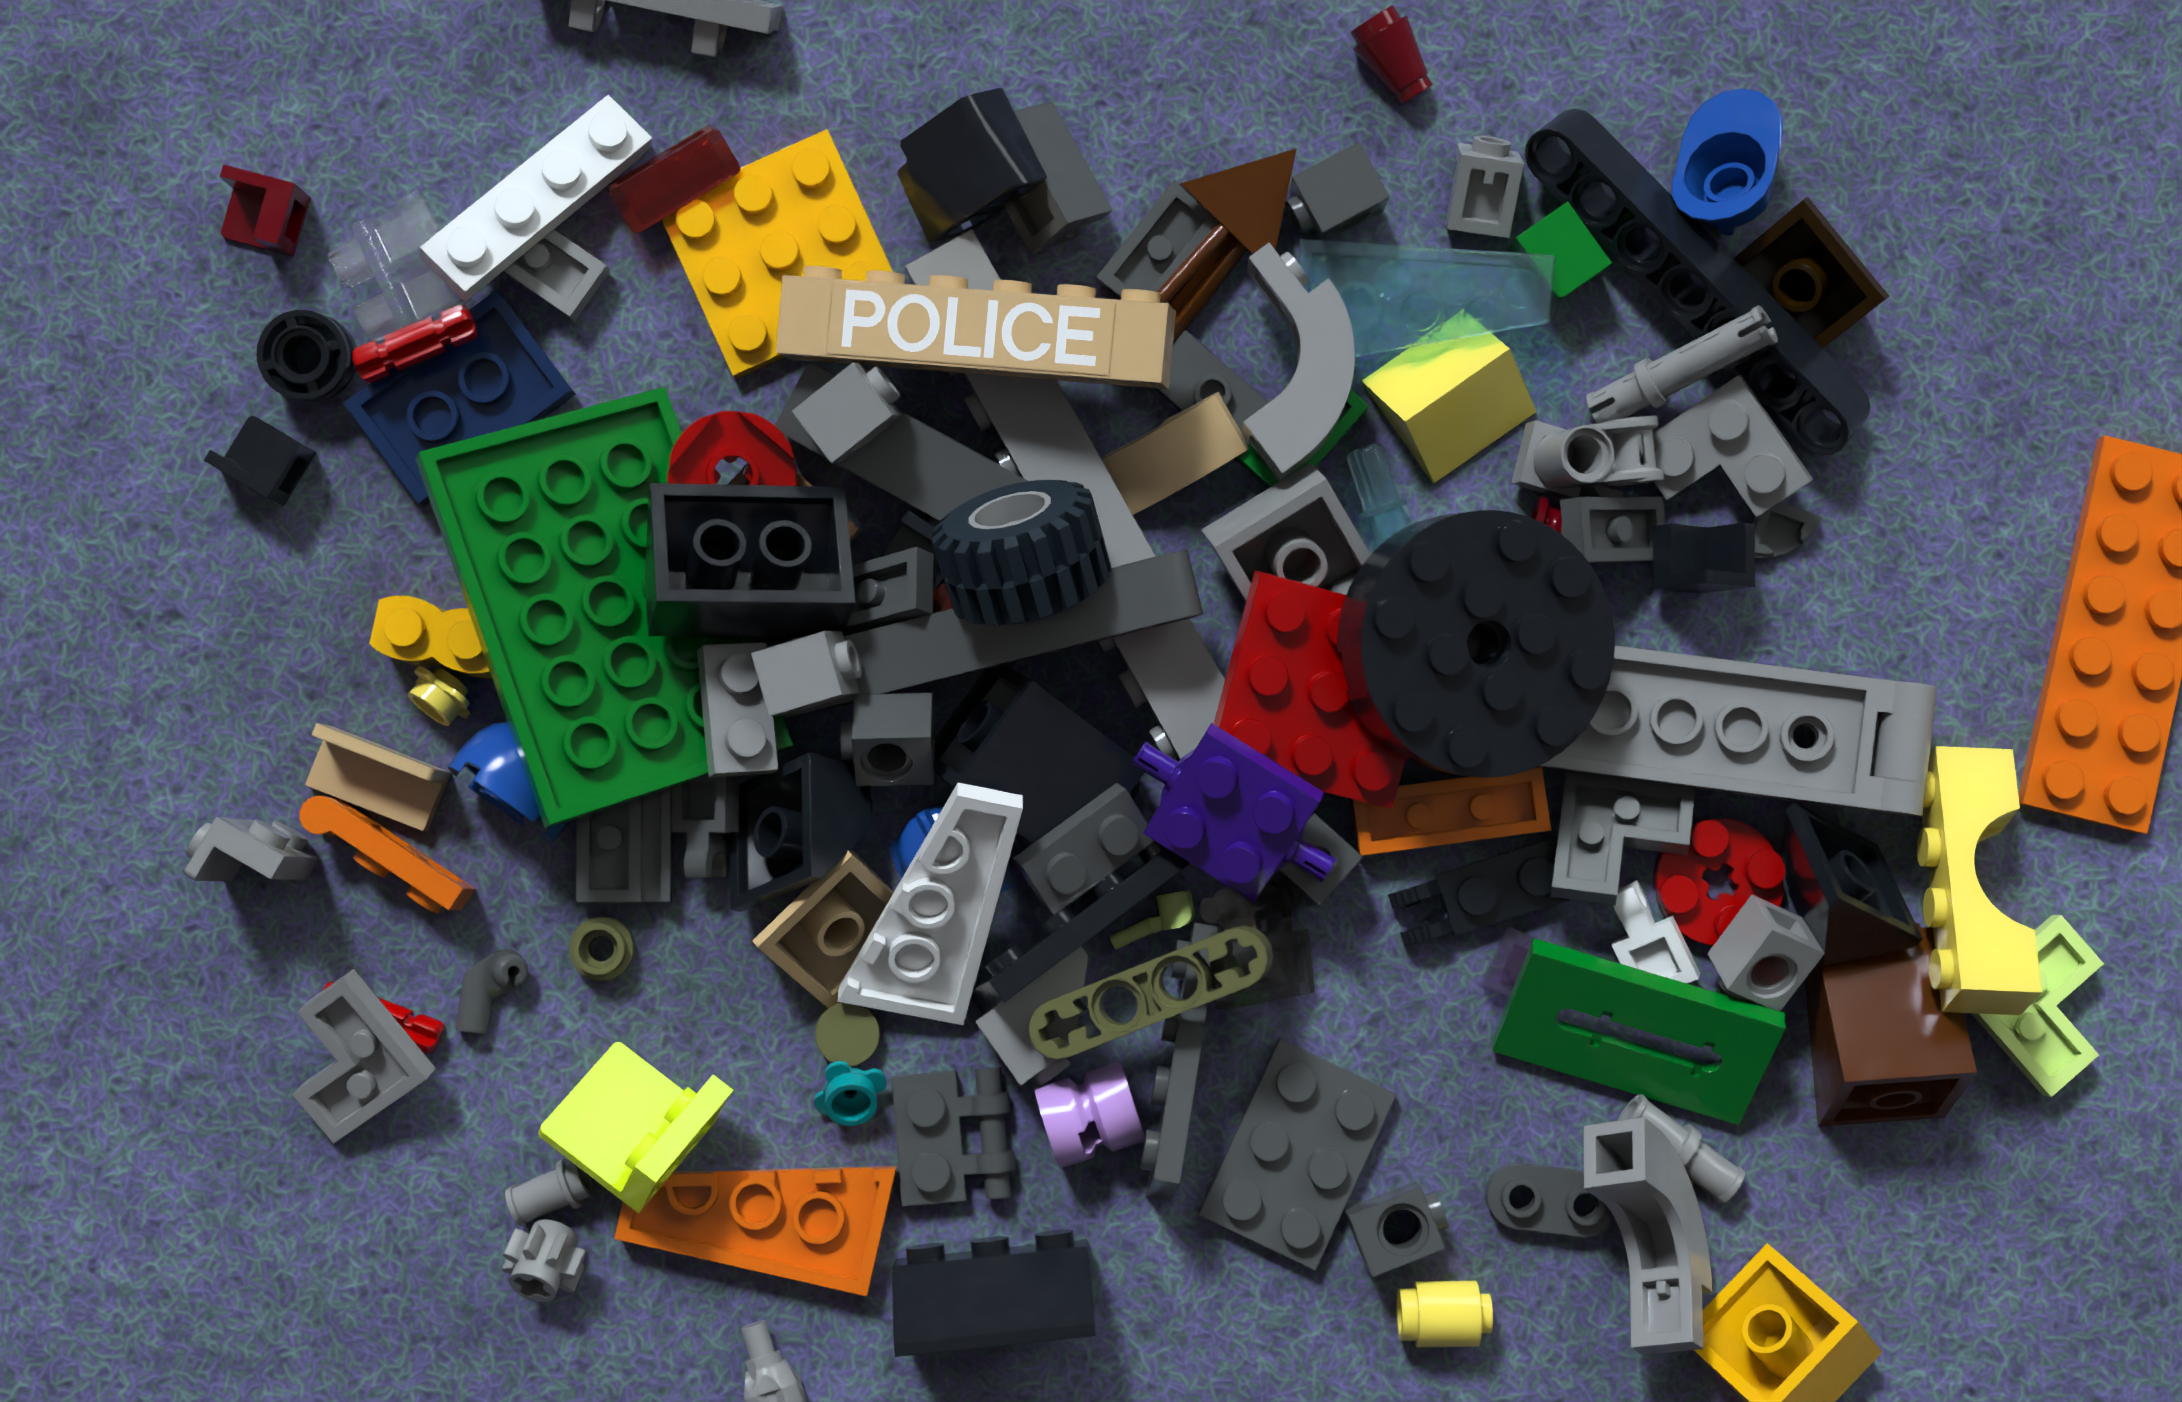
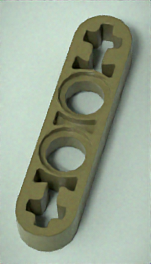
(1151, 996)

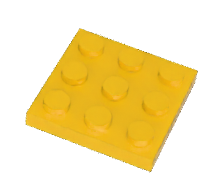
(765, 225)

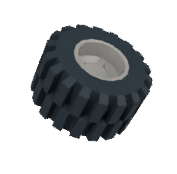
(1021, 552)

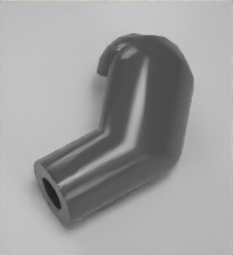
(485, 983)

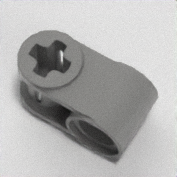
(1609, 453)

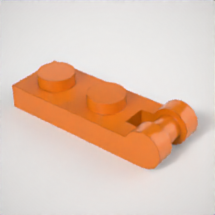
(385, 852)

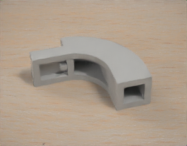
(1308, 409)
(1664, 1235)

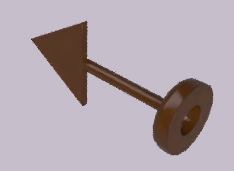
(1245, 203)

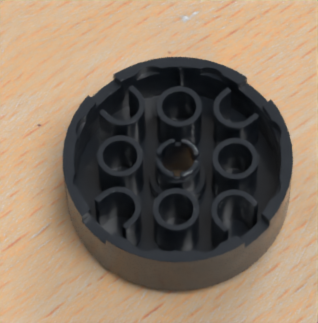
(1539, 630)

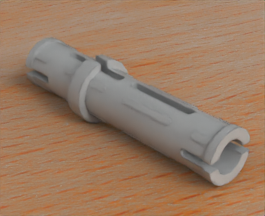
(1658, 379)

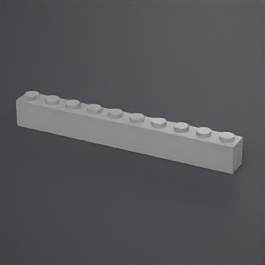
(1046, 441)

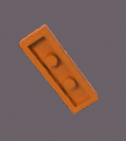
(1453, 813)

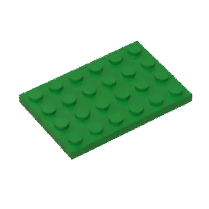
(554, 578)

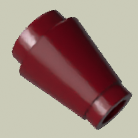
(1392, 54)

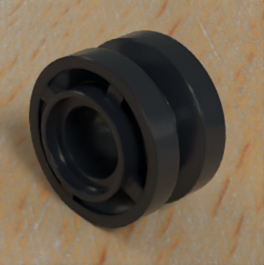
(278, 348)

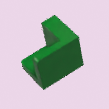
(1575, 249)

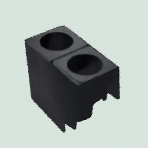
(968, 163)

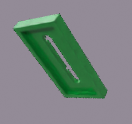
(1569, 979)

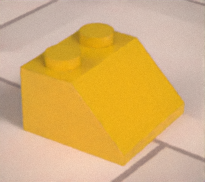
(1783, 1336)

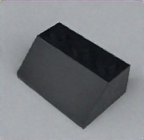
(747, 560)
(992, 1294)

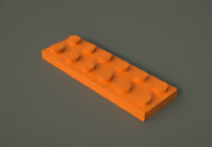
(2114, 646)

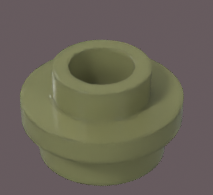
(581, 952)

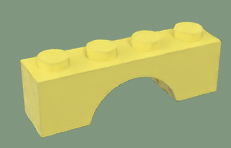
(1979, 954)

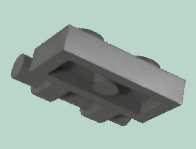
(931, 1136)

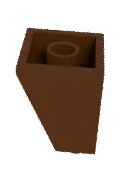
(1884, 1041)

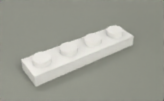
(535, 198)

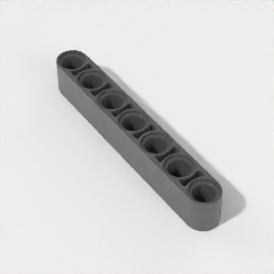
(947, 647)

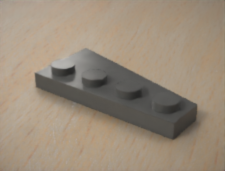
(1175, 1084)

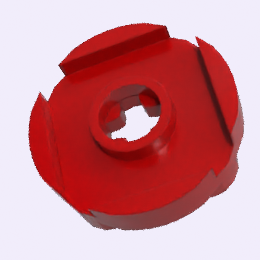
(727, 437)
(1712, 843)

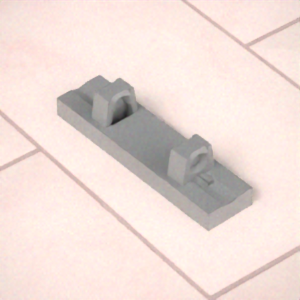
(710, 17)

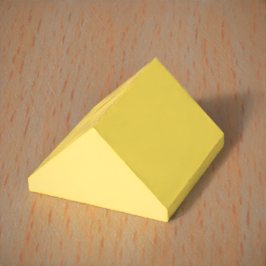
(1451, 399)

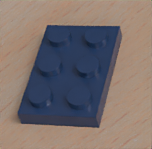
(461, 393)

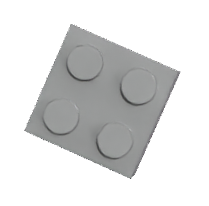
(1291, 533)

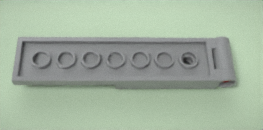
(1734, 725)

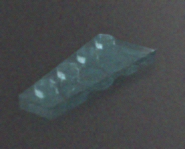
(1428, 293)

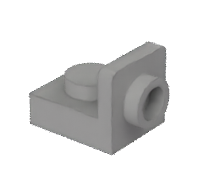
(1485, 187)

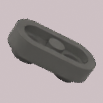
(1551, 1200)

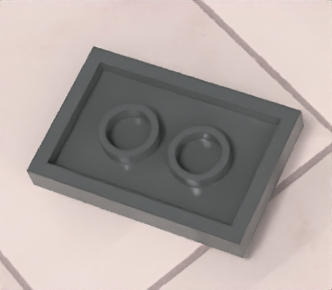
(1297, 1154)

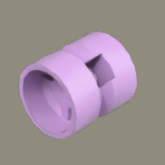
(1089, 1114)

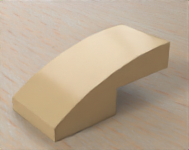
(1175, 453)

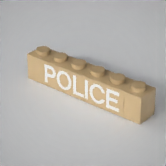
(976, 329)

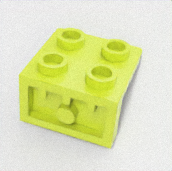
(631, 1124)

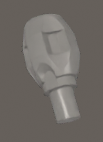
(768, 1375)

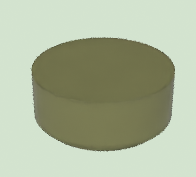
(848, 1033)

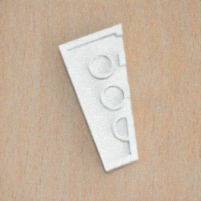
(938, 920)

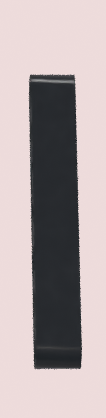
(1689, 249)

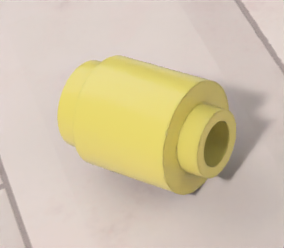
(1443, 1314)

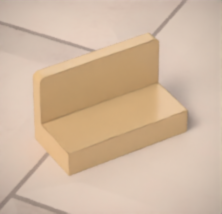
(376, 777)

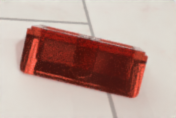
(673, 178)

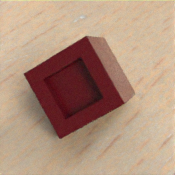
(263, 211)

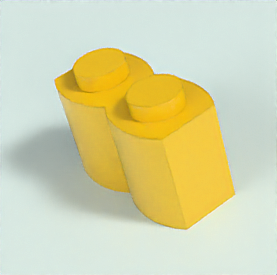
(428, 635)

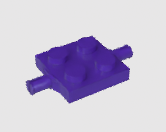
(1233, 812)

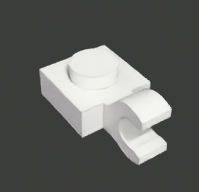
(1651, 945)

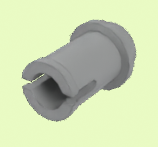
(549, 1192)

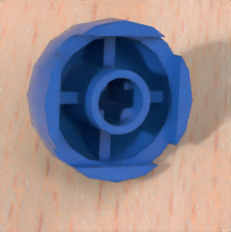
(500, 775)

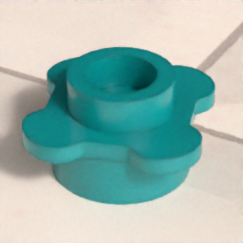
(850, 1108)

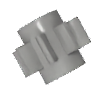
(543, 1260)

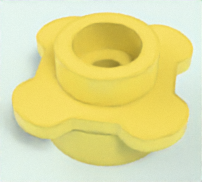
(439, 695)

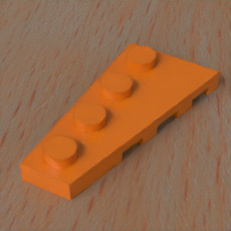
(777, 1222)

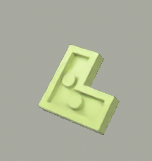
(2042, 1037)

